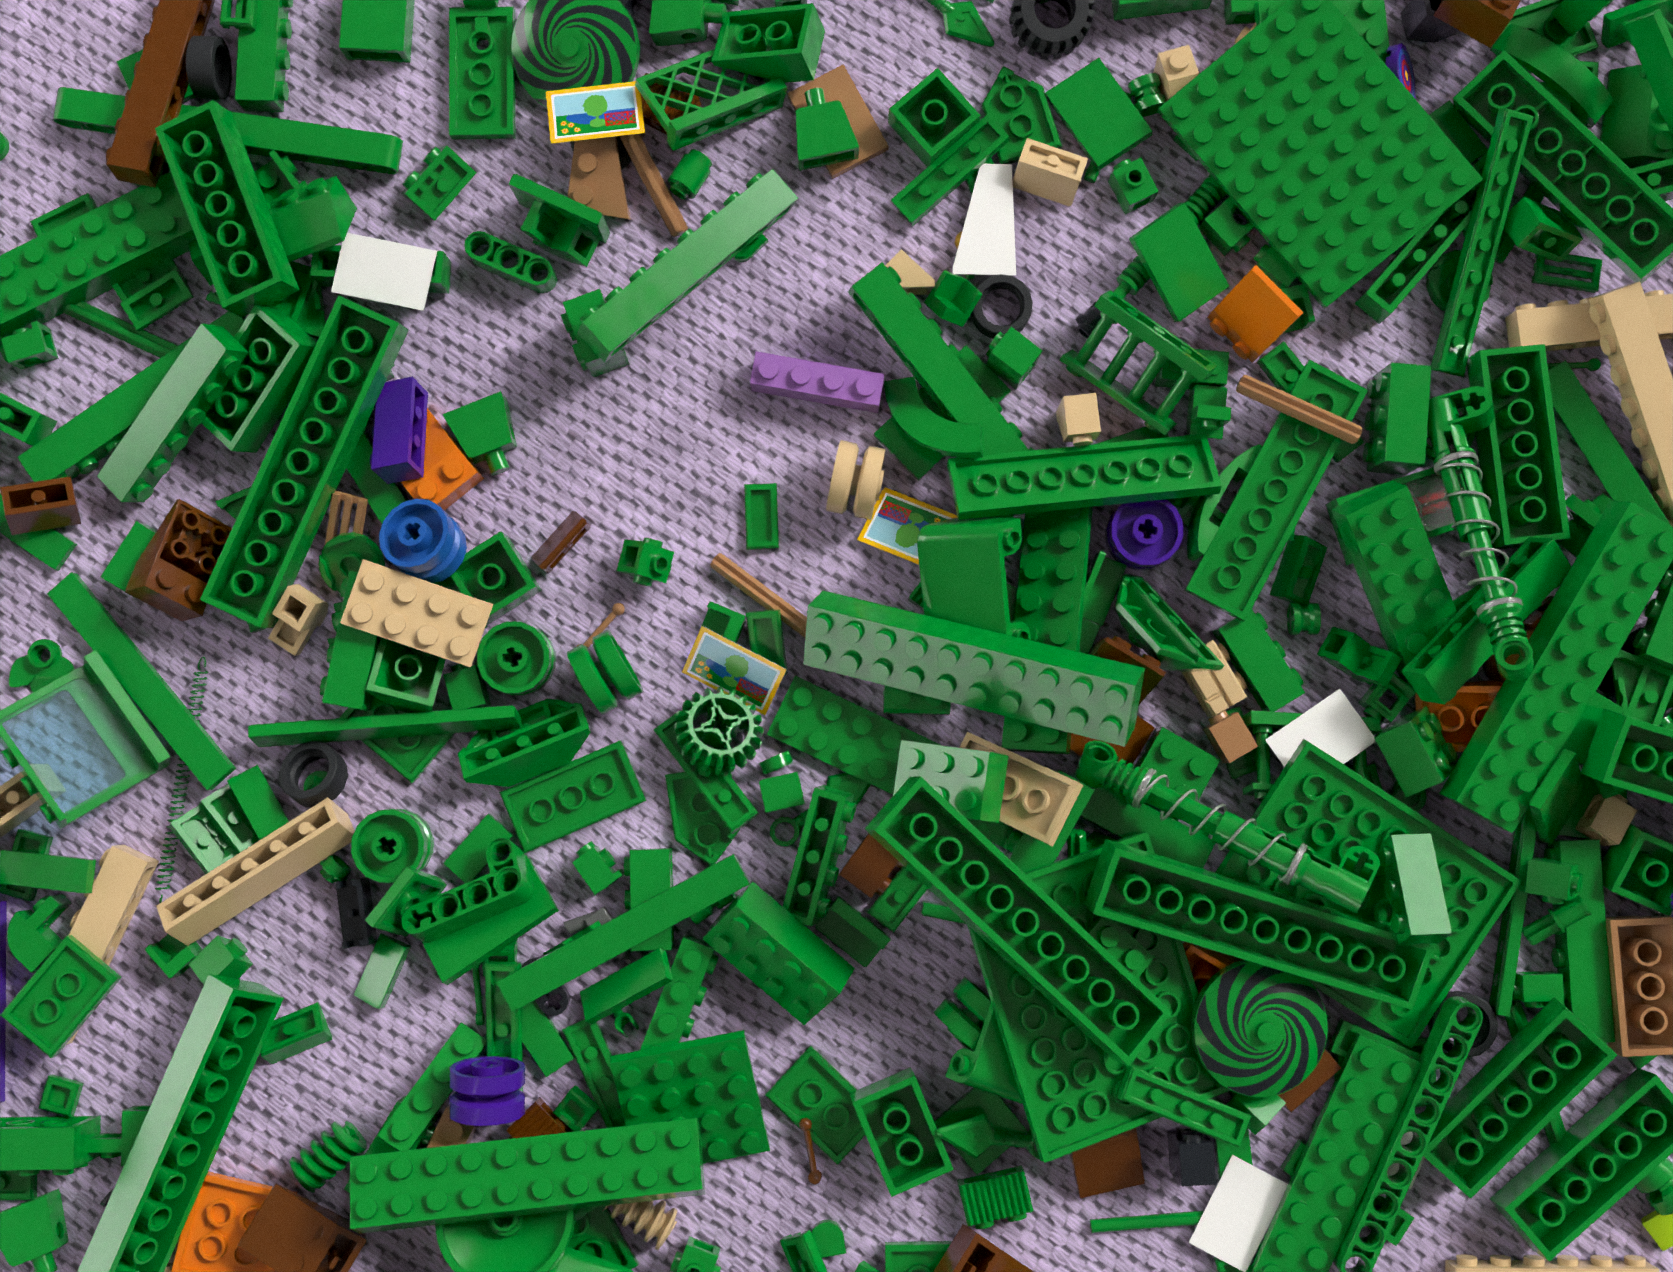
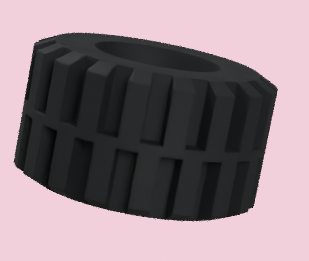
(1051, 40)

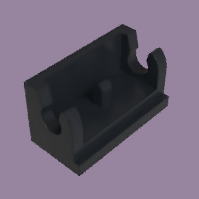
(354, 907)

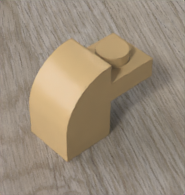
(298, 617)

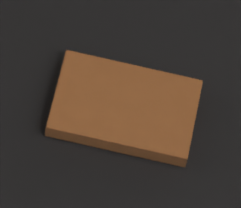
(839, 86)

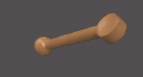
(617, 609)

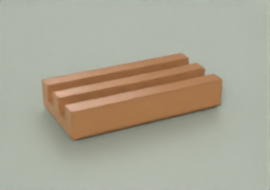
(335, 510)

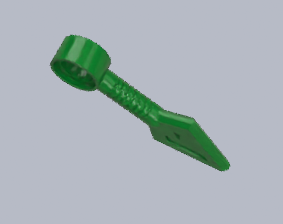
(963, 22)
(839, 781)
(977, 1136)

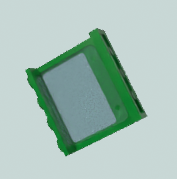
(79, 742)

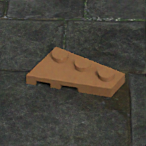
(598, 177)

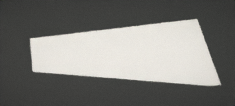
(988, 230)

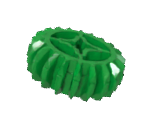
(697, 739)

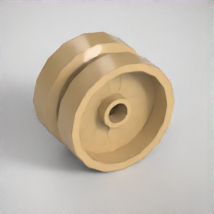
(857, 480)

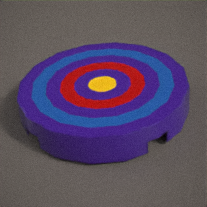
(1401, 66)

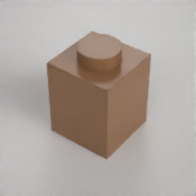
(1229, 736)

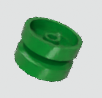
(497, 654)
(600, 674)
(373, 839)
(967, 1022)

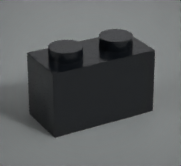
(1191, 1157)

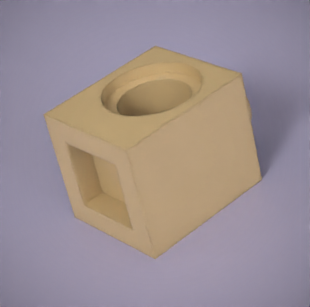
(1606, 819)

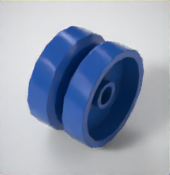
(422, 540)

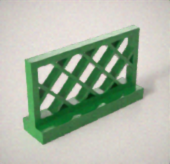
(724, 110)

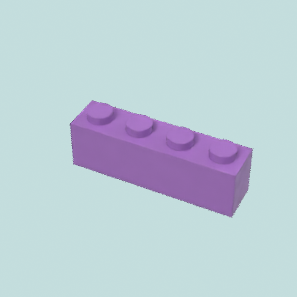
(817, 382)

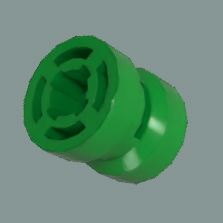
(1147, 93)

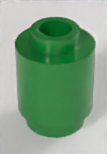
(689, 174)

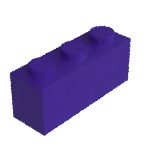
(400, 431)

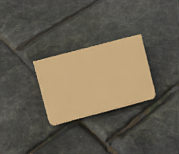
(1049, 172)

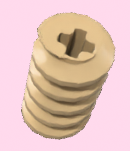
(649, 1218)

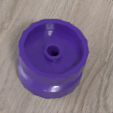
(1163, 531)
(487, 1090)

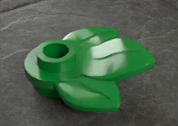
(38, 673)

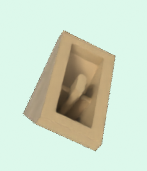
(913, 277)

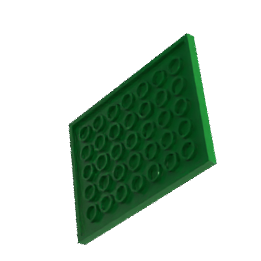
(1319, 145)
(1336, 808)
(1058, 1070)

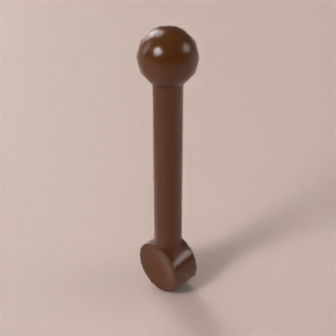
(815, 1175)

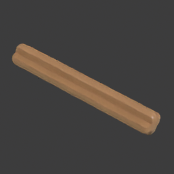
(654, 184)
(1299, 409)
(759, 592)

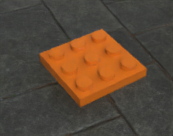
(217, 1225)

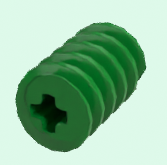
(327, 1157)

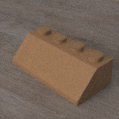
(1641, 984)

